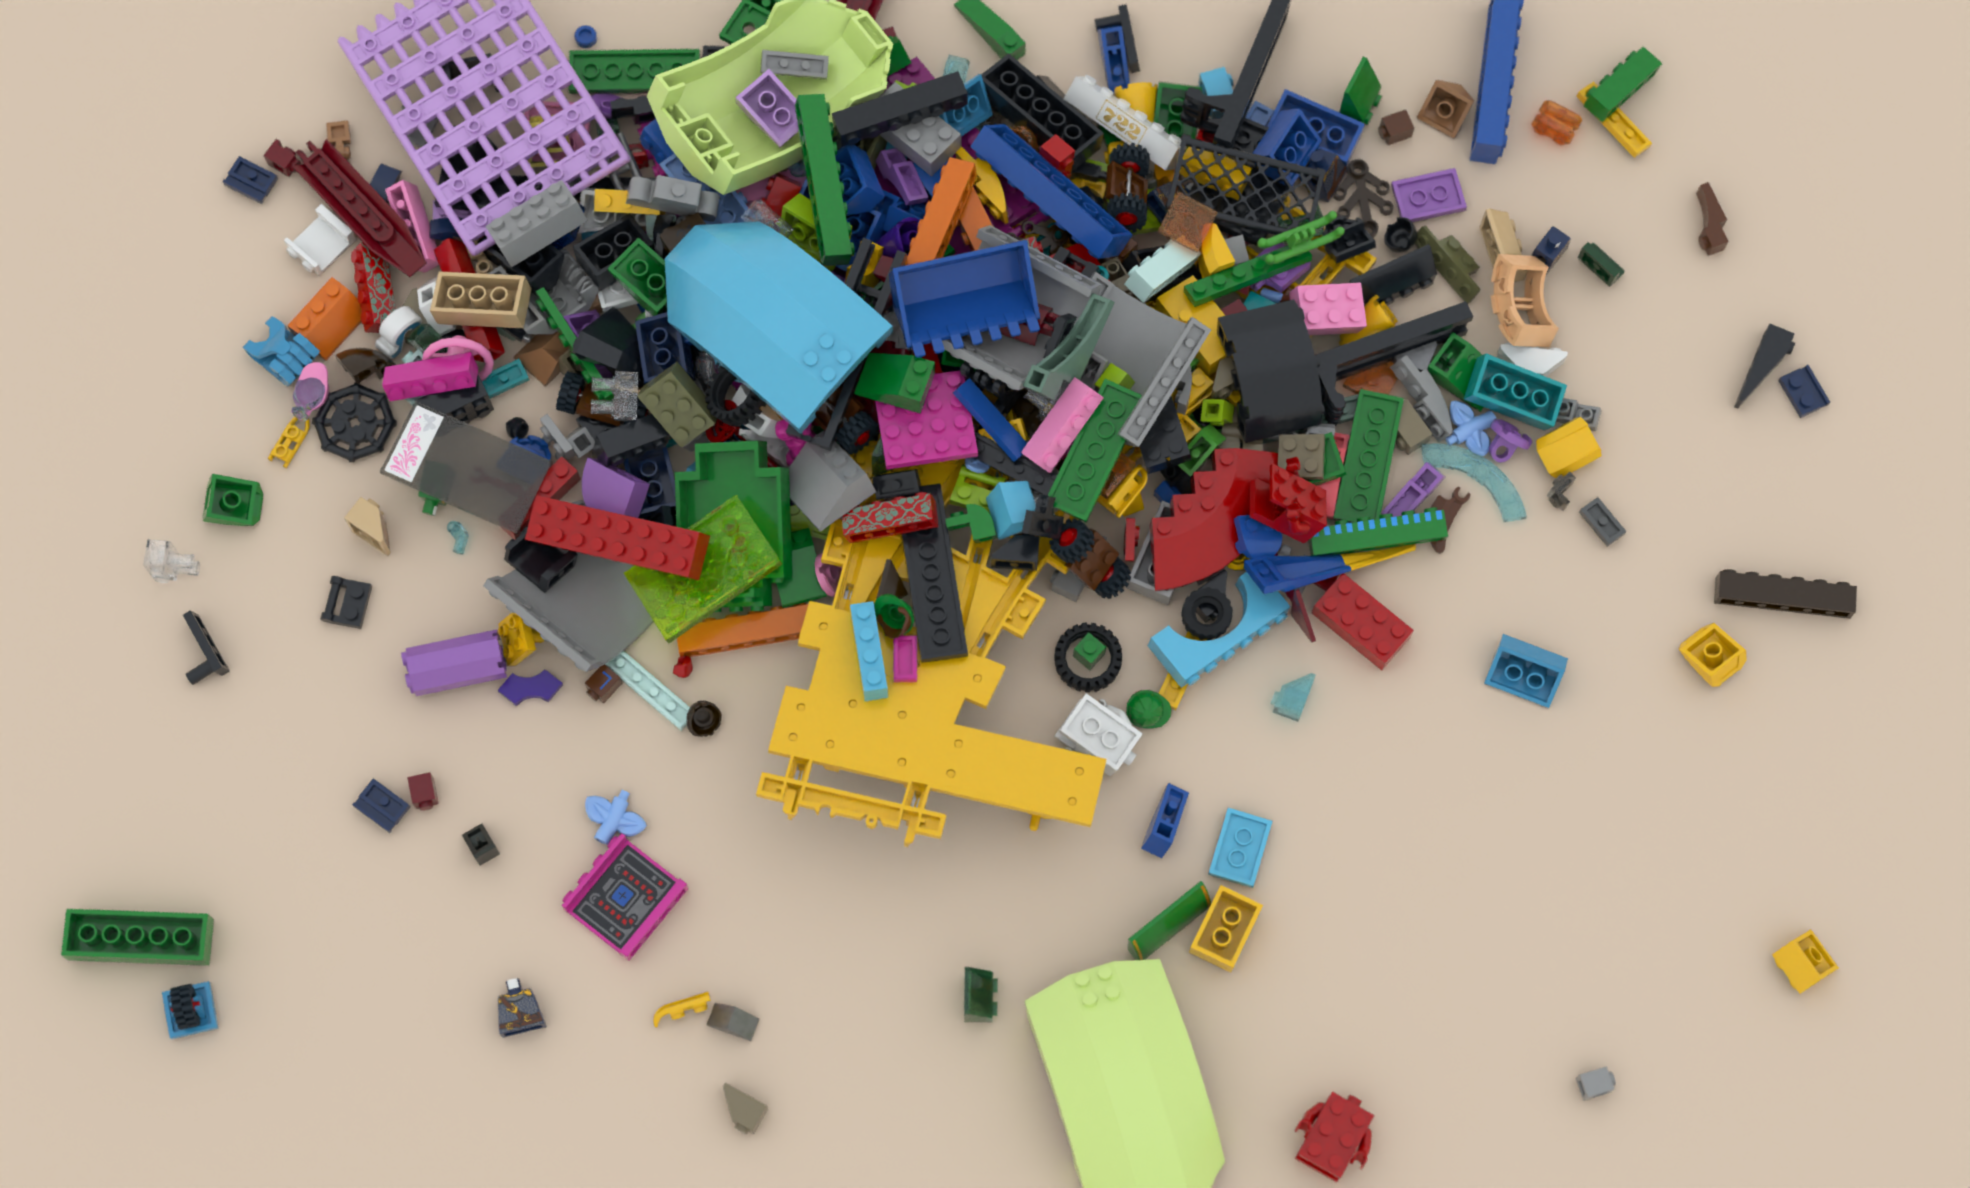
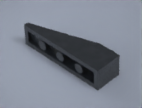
(1771, 351)

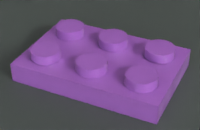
(1429, 195)

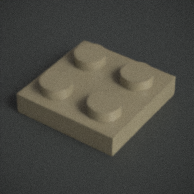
(1308, 449)

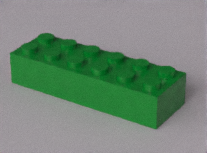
(137, 937)

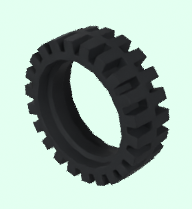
(716, 401)
(1088, 683)

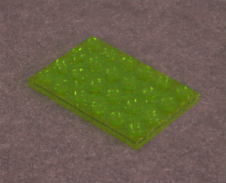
(733, 562)

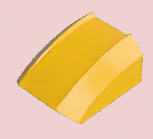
(1215, 253)
(1568, 447)
(1713, 654)

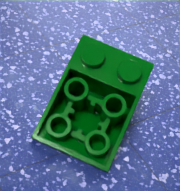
(1454, 367)

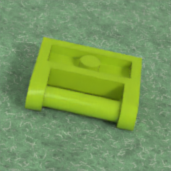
(970, 494)

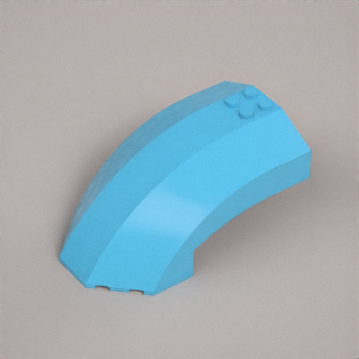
(769, 315)

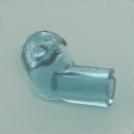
(460, 535)

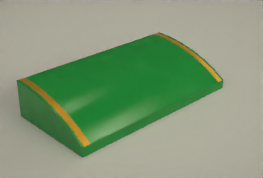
(1169, 922)

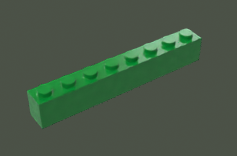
(823, 180)

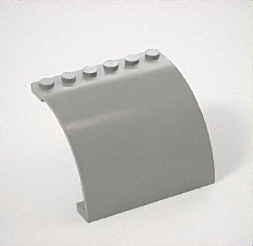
(1055, 287)
(1149, 349)
(585, 614)

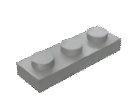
(794, 64)

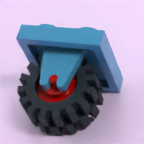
(189, 1009)

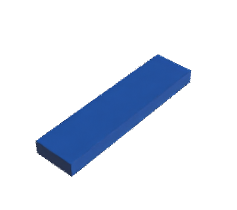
(990, 419)

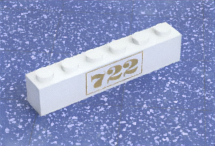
(1124, 121)

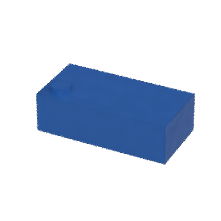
(1337, 131)

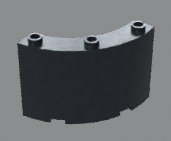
(1272, 370)

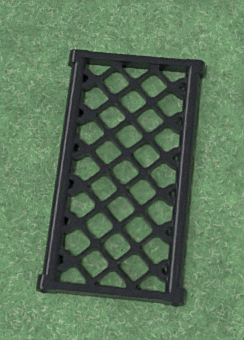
(1318, 173)

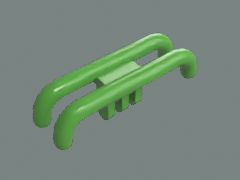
(1300, 239)

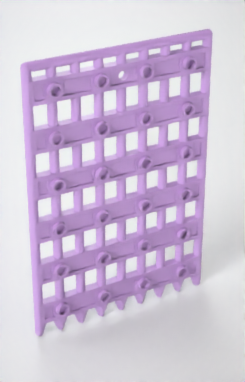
(493, 116)

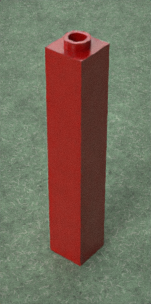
(454, 258)

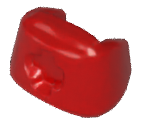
(683, 667)

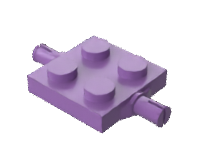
(1284, 279)

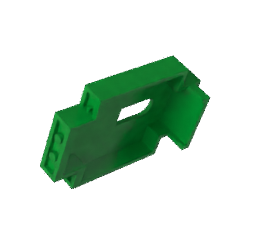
(743, 471)

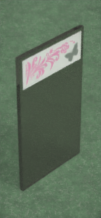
(466, 467)

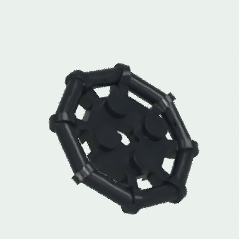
(350, 410)

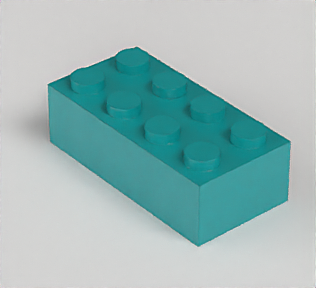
(1515, 392)

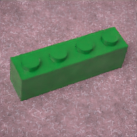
(1622, 84)

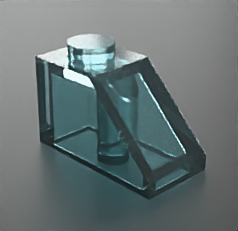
(1292, 697)

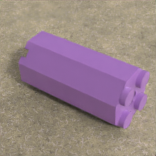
(454, 663)

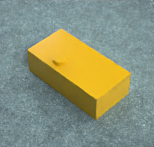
(1178, 306)

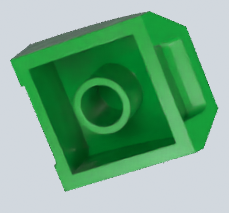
(232, 501)

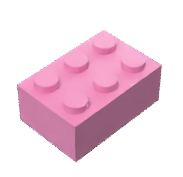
(1331, 308)

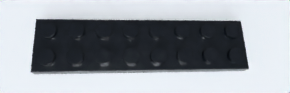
(934, 588)

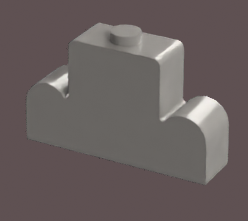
(673, 196)

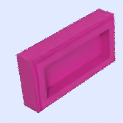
(905, 659)

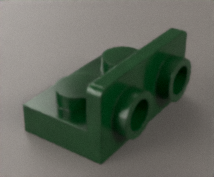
(1600, 263)

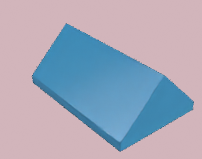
(974, 112)

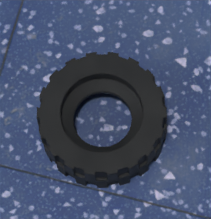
(1201, 630)

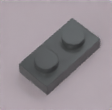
(1602, 521)

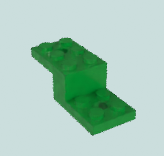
(748, 13)

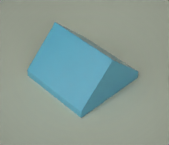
(1009, 505)

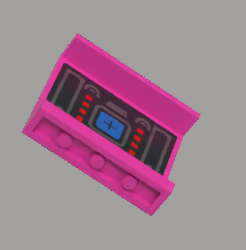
(624, 897)

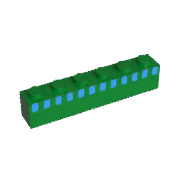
(1380, 533)

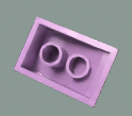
(770, 107)

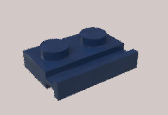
(250, 180)
(1804, 391)
(381, 805)

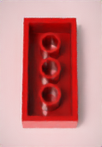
(1362, 621)

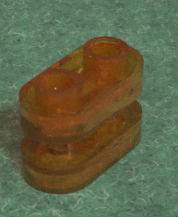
(1556, 122)

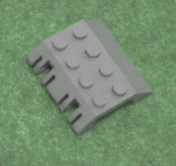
(570, 295)

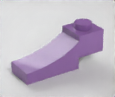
(903, 176)
(1415, 490)

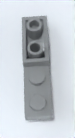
(1429, 400)

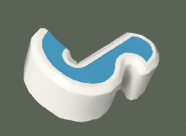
(394, 330)

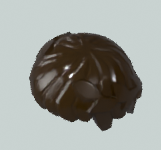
(703, 718)

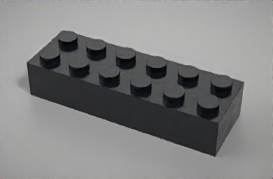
(1031, 103)

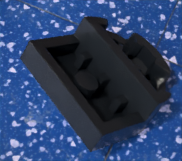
(1352, 242)

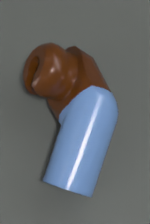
(1275, 296)

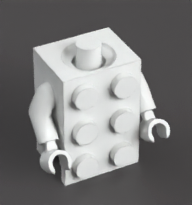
(1100, 732)

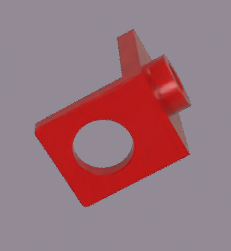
(640, 157)

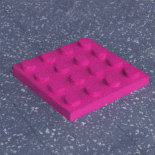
(936, 435)

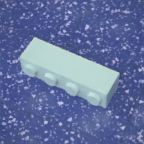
(1160, 269)

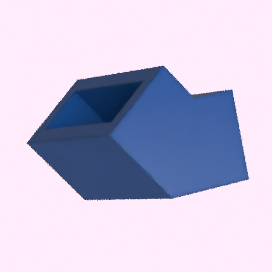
(1165, 491)

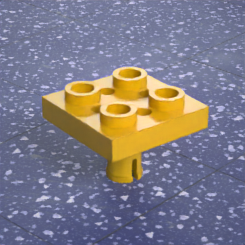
(517, 639)

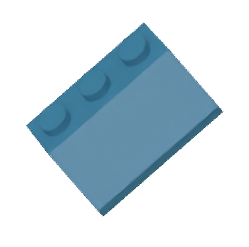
(1526, 670)

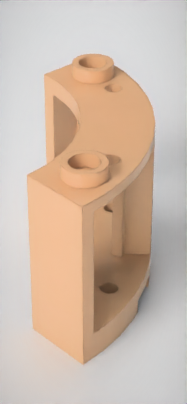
(1506, 305)

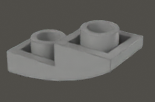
(1184, 389)
(1571, 409)

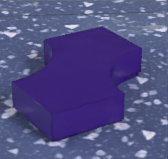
(521, 688)

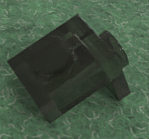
(1556, 495)

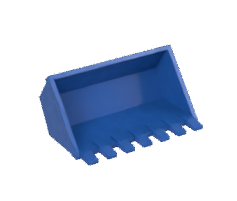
(965, 297)

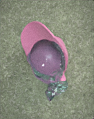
(310, 390)

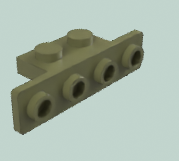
(1451, 262)

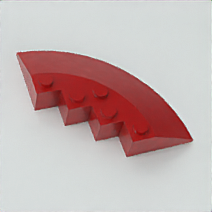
(1202, 524)

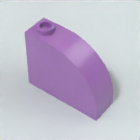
(612, 489)

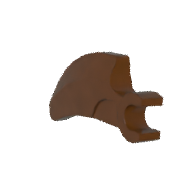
(1450, 509)

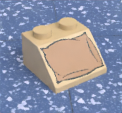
(368, 523)

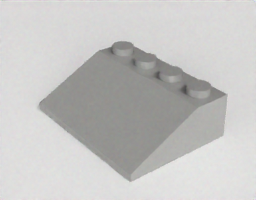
(827, 483)

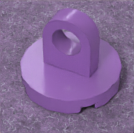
(1507, 436)

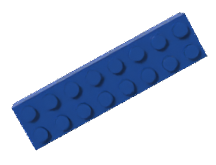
(1496, 80)
(1051, 191)

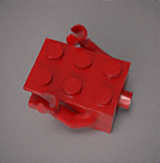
(1289, 502)
(1335, 1136)

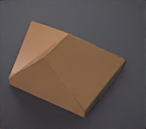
(1446, 107)
(542, 357)

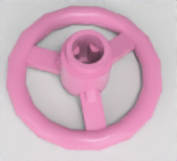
(458, 345)

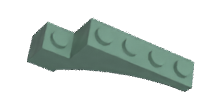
(1073, 353)

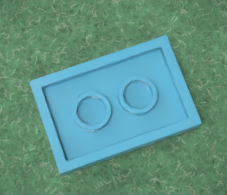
(1240, 847)

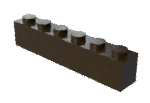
(1785, 594)

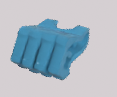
(282, 352)

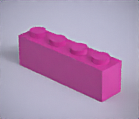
(430, 376)

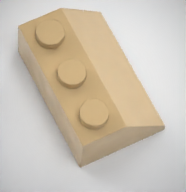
(1500, 238)

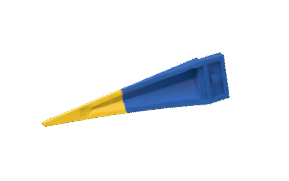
(1293, 572)

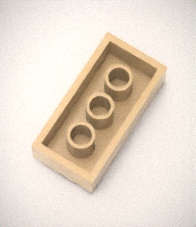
(480, 299)

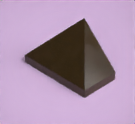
(891, 582)

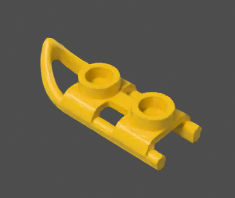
(291, 434)
(1128, 486)
(677, 1008)

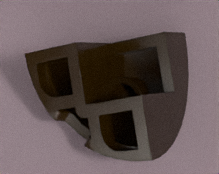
(363, 363)

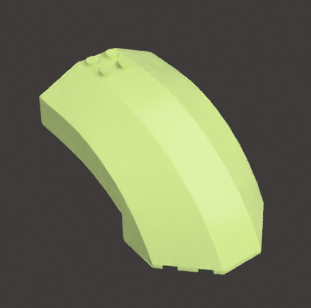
(699, 99)
(1126, 1078)

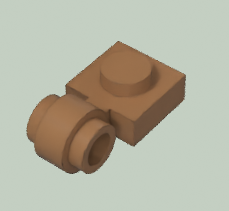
(339, 135)

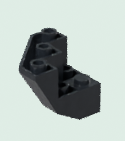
(610, 343)

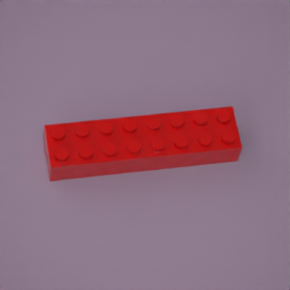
(617, 537)

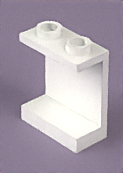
(321, 241)

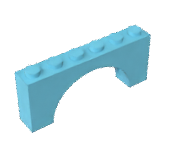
(1189, 658)

